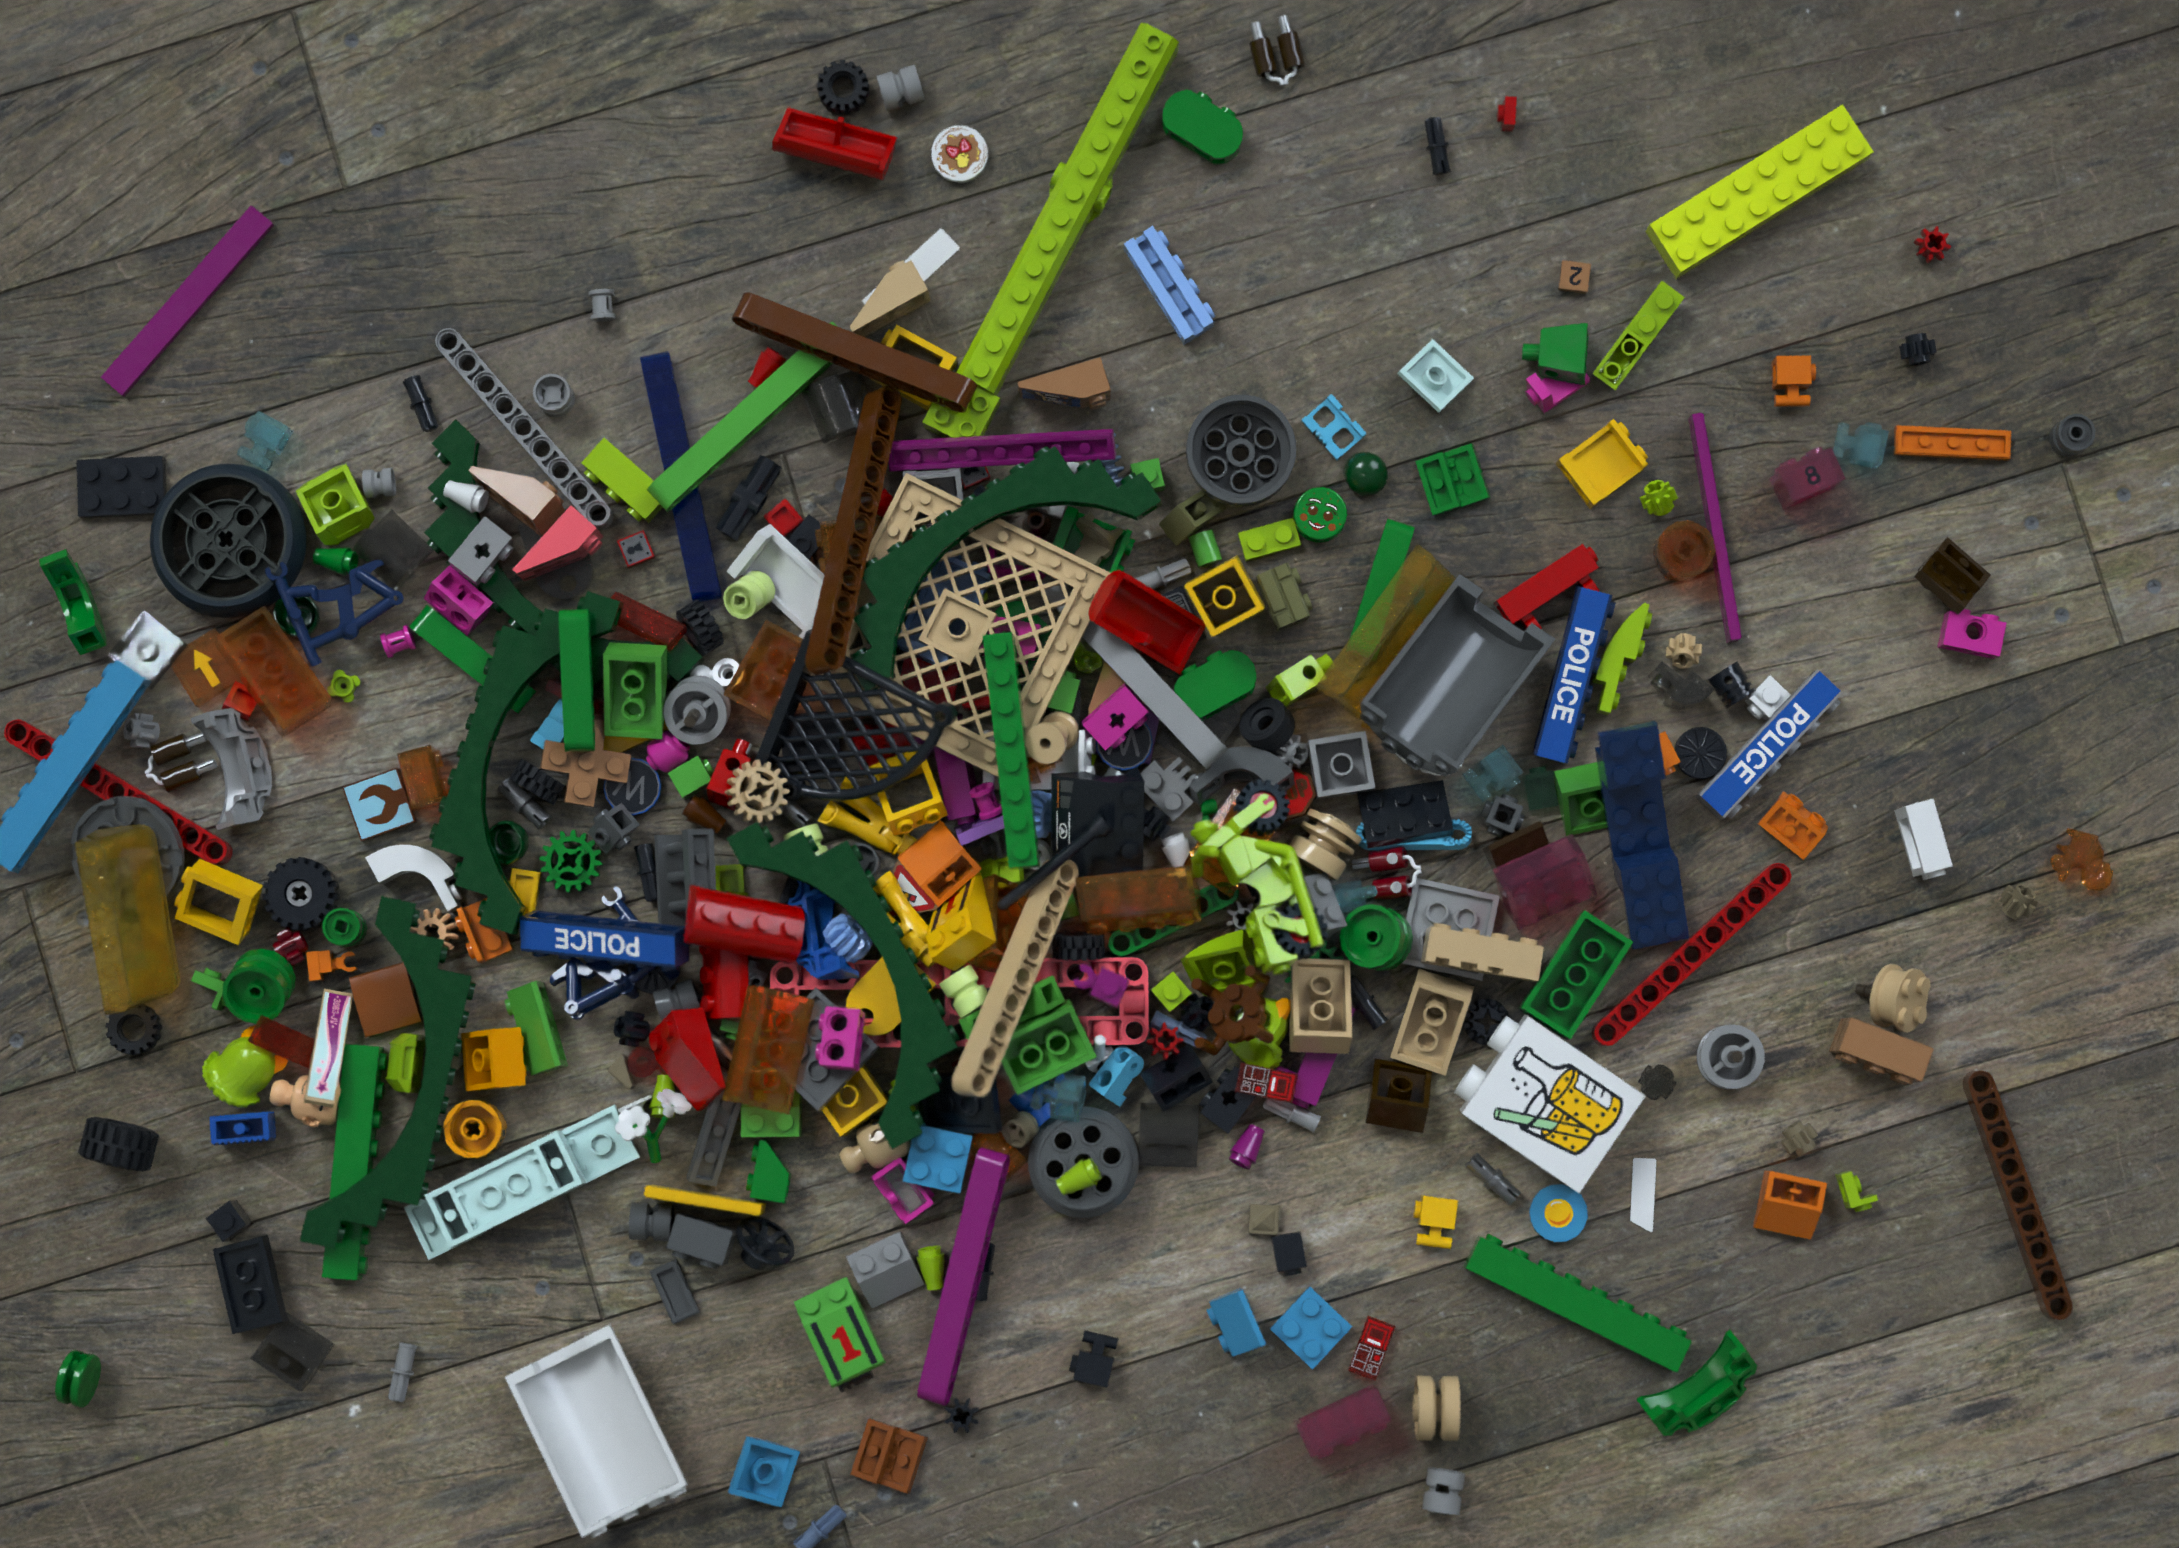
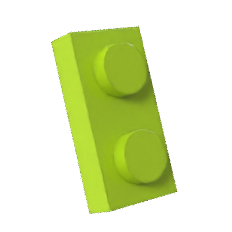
(1269, 539)

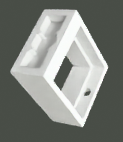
(1923, 839)

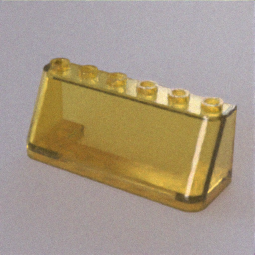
(1385, 630)
(128, 916)

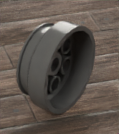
(1260, 418)
(1122, 1173)

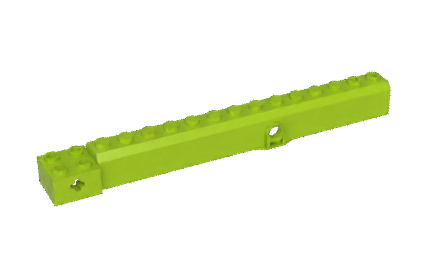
(1075, 199)

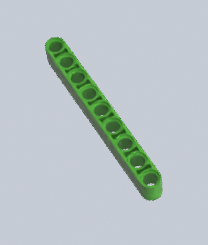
(736, 428)

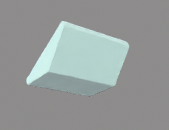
(1435, 376)

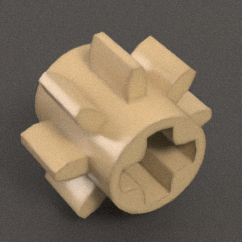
(1684, 651)

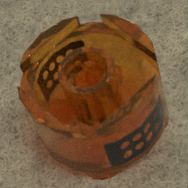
(1676, 565)

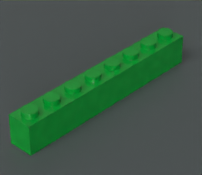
(1011, 751)
(355, 1150)
(1577, 1303)

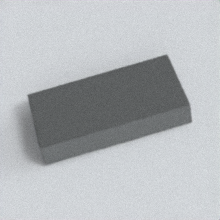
(674, 1291)

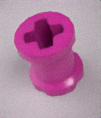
(391, 648)
(986, 800)

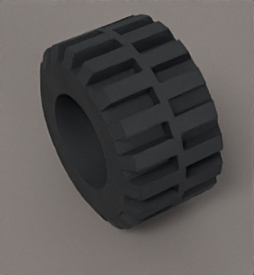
(118, 1144)

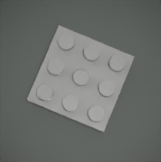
(1452, 906)

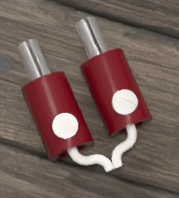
(1390, 860)

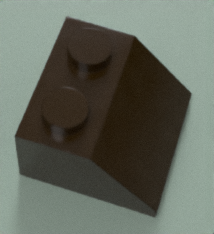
(1516, 845)
(1398, 1096)

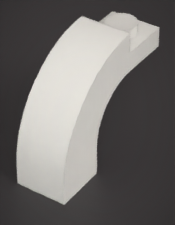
(404, 859)

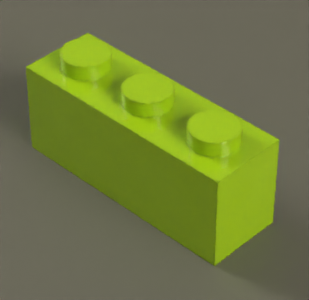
(623, 480)

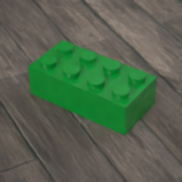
(1575, 975)

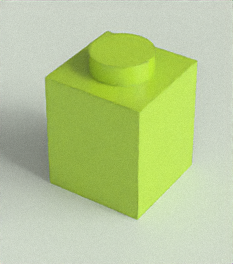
(1171, 991)

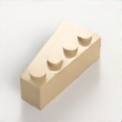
(1482, 953)

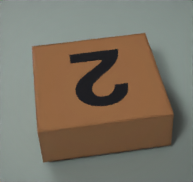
(1574, 277)

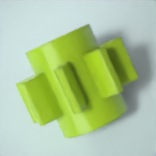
(1658, 497)

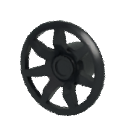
(761, 1248)

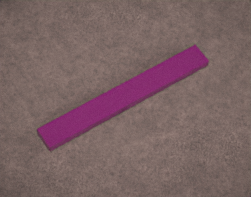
(187, 301)
(999, 449)
(1715, 527)

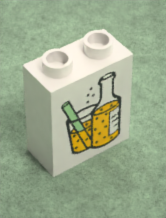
(1548, 1100)

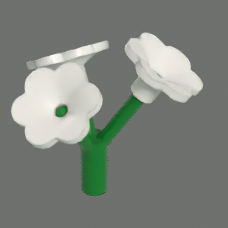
(634, 1121)

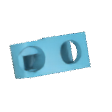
(551, 727)
(1117, 1074)

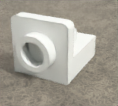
(1766, 699)

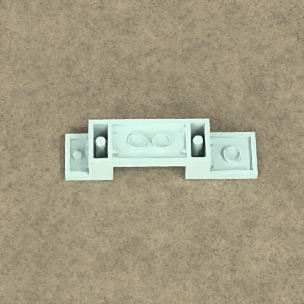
(520, 1182)

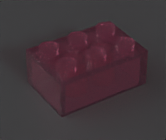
(1545, 882)
(1343, 1422)

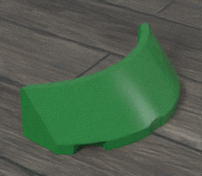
(1705, 1393)

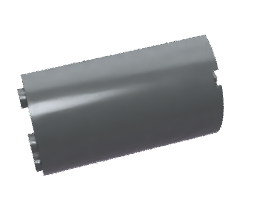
(1451, 680)

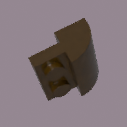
(1952, 575)

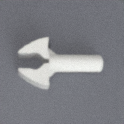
(1101, 1051)

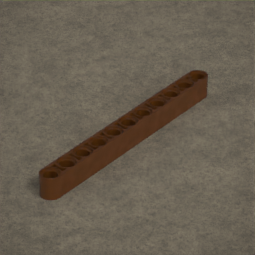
(853, 531)

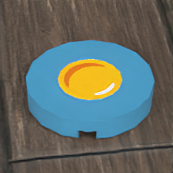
(1558, 1213)

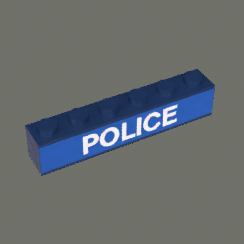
(1572, 675)
(604, 939)

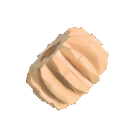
(436, 920)

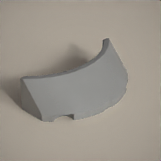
(243, 765)

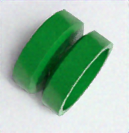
(1392, 941)
(258, 985)

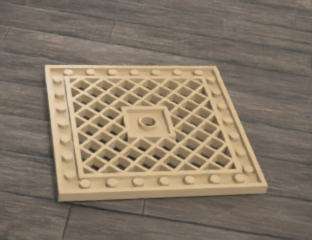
(1084, 577)

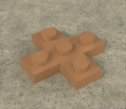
(585, 767)

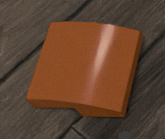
(385, 999)
(889, 1455)

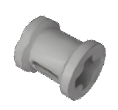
(602, 305)

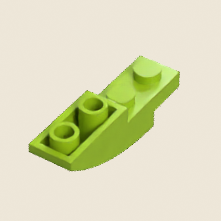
(1638, 335)
(1623, 646)

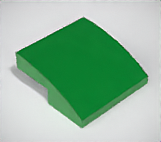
(1452, 479)

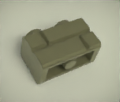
(1283, 596)

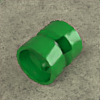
(344, 927)

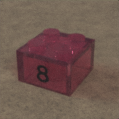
(1805, 479)

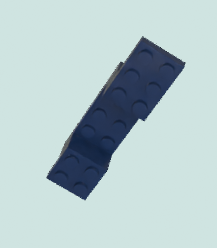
(1638, 834)

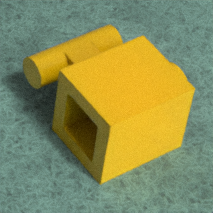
(1437, 1214)

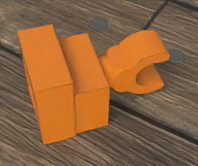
(323, 963)

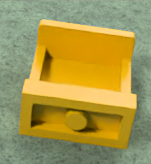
(1603, 463)

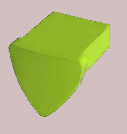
(730, 879)

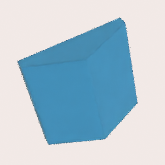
(764, 1471)

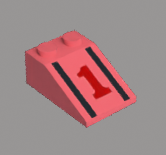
(562, 544)

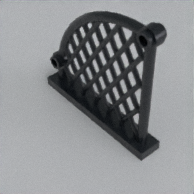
(787, 707)

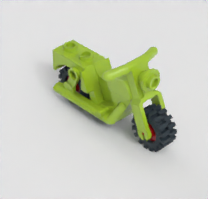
(1271, 870)

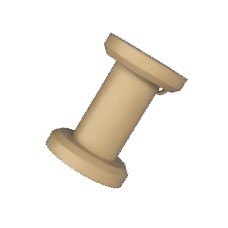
(1052, 737)

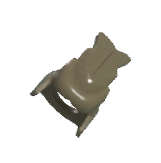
(1097, 542)

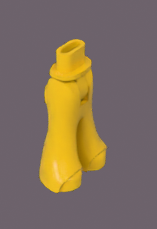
(875, 832)
(911, 922)

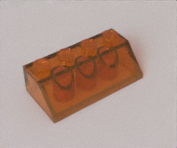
(1138, 900)
(768, 1049)

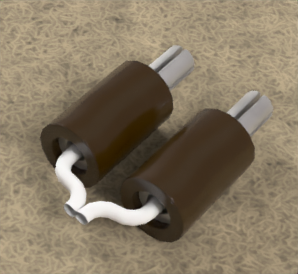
(1289, 49)
(182, 774)

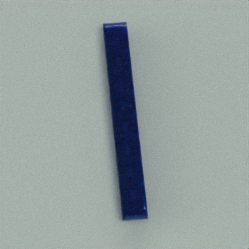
(672, 444)

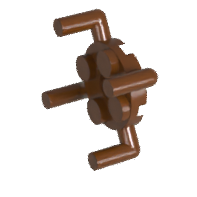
(1225, 1007)

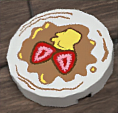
(959, 154)

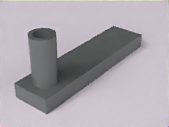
(713, 1139)

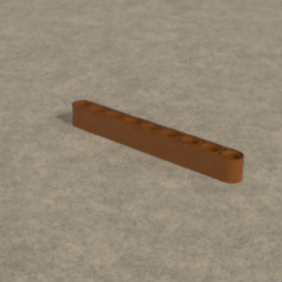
(854, 352)
(2027, 1205)

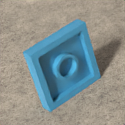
(938, 1159)
(1310, 1327)

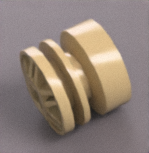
(1324, 844)

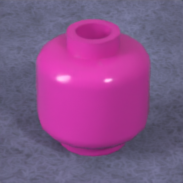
(667, 752)

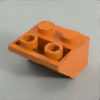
(939, 863)
(1789, 1204)

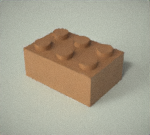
(1880, 1051)

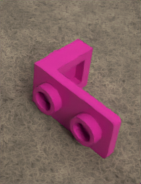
(1549, 392)

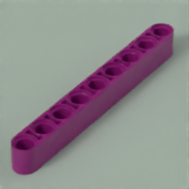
(963, 1276)

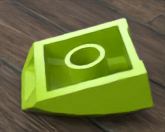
(335, 505)
(1222, 961)
(406, 1062)

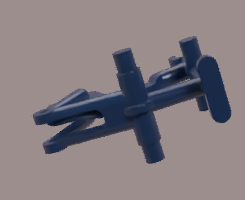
(349, 625)
(619, 983)

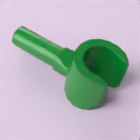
(1208, 807)

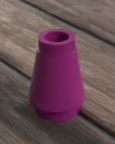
(1247, 1147)

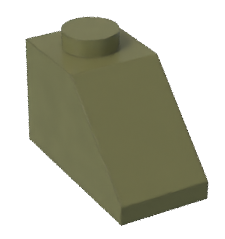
(1190, 517)

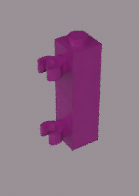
(956, 781)
(1106, 987)
(1312, 1076)

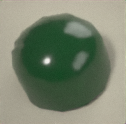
(1365, 473)
(309, 612)
(509, 841)

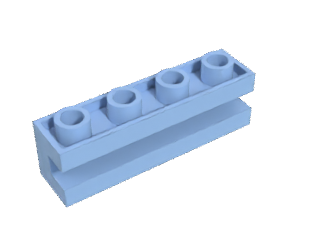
(1168, 284)

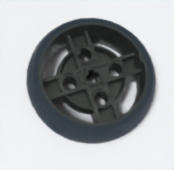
(193, 580)

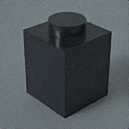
(229, 1220)
(1289, 1253)

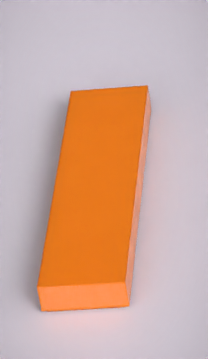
(1952, 442)

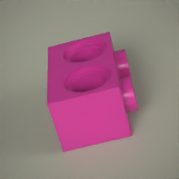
(458, 600)
(849, 1038)

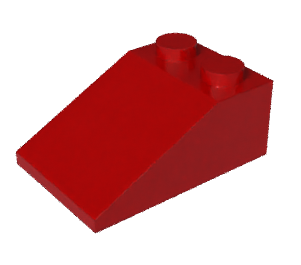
(688, 1055)

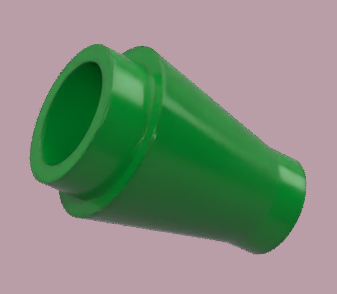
(336, 559)

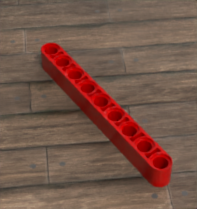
(106, 785)
(1701, 944)

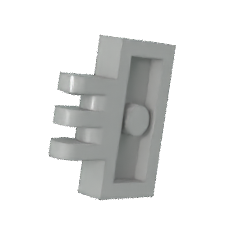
(1168, 787)

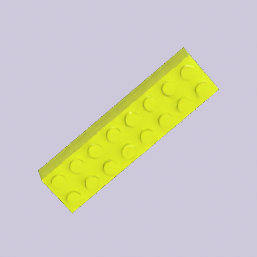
(1759, 191)

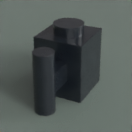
(1094, 1366)

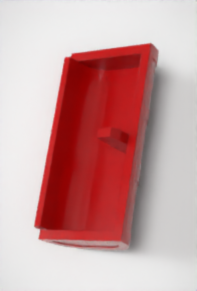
(834, 143)
(1146, 620)
(744, 924)
(724, 983)

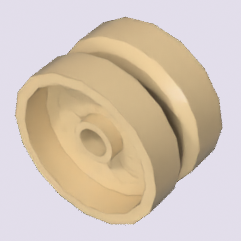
(1434, 1408)

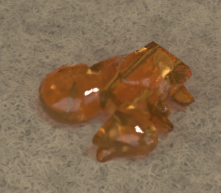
(2084, 853)

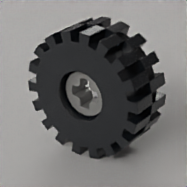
(320, 893)

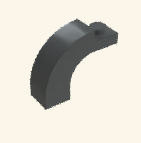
(1241, 765)

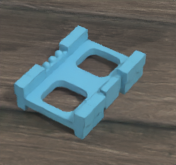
(1341, 421)

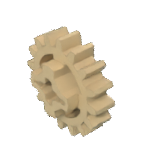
(753, 781)

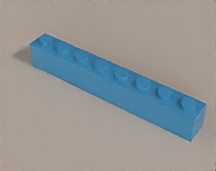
(68, 763)

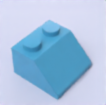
(1236, 1323)

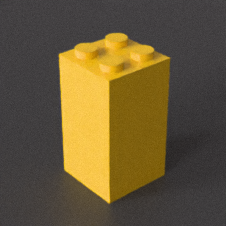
(1224, 596)

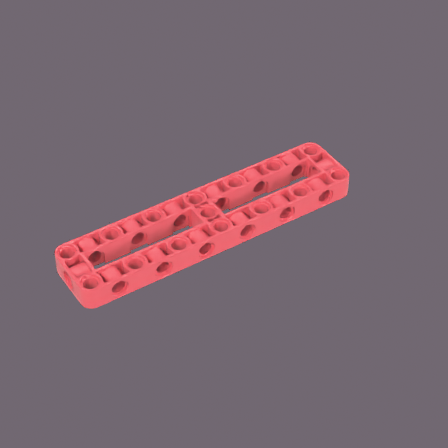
(1132, 1008)

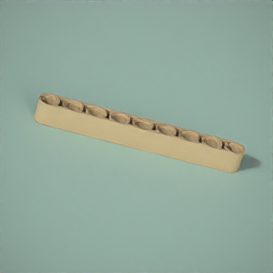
(1013, 982)

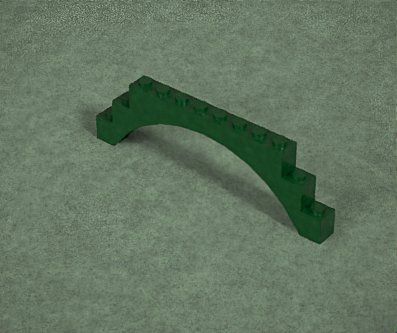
(1038, 484)
(456, 524)
(464, 819)
(845, 882)
(404, 1167)

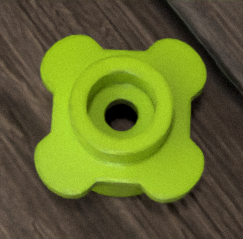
(351, 683)

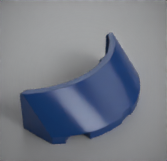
(815, 952)

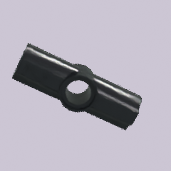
(749, 498)

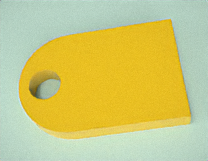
(878, 994)

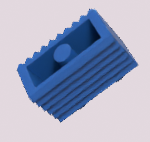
(242, 1128)

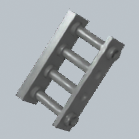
(681, 863)

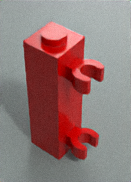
(1547, 584)

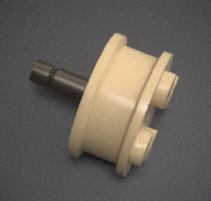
(1897, 997)

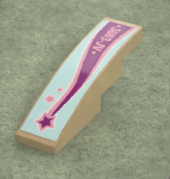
(328, 1048)

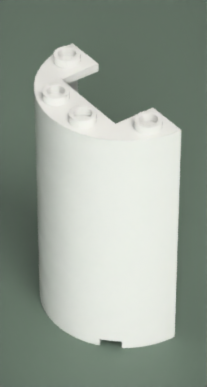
(596, 1432)

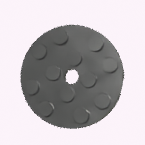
(133, 811)

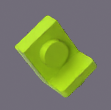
(1850, 1189)

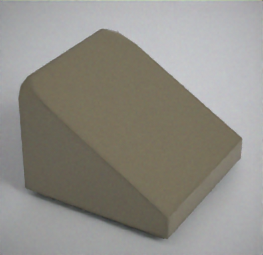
(621, 1072)

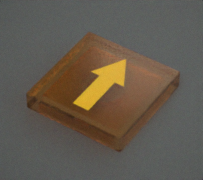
(203, 669)

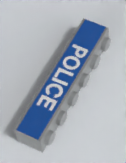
(1769, 744)

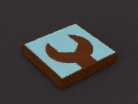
(379, 804)

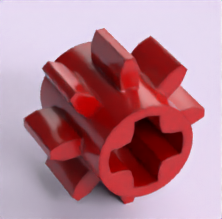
(1930, 237)
(1169, 1035)

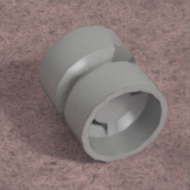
(900, 87)
(553, 395)
(1443, 1501)

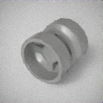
(379, 483)

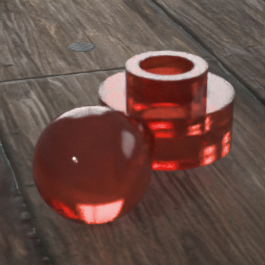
(646, 1069)

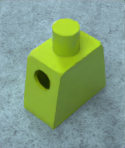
(1293, 685)

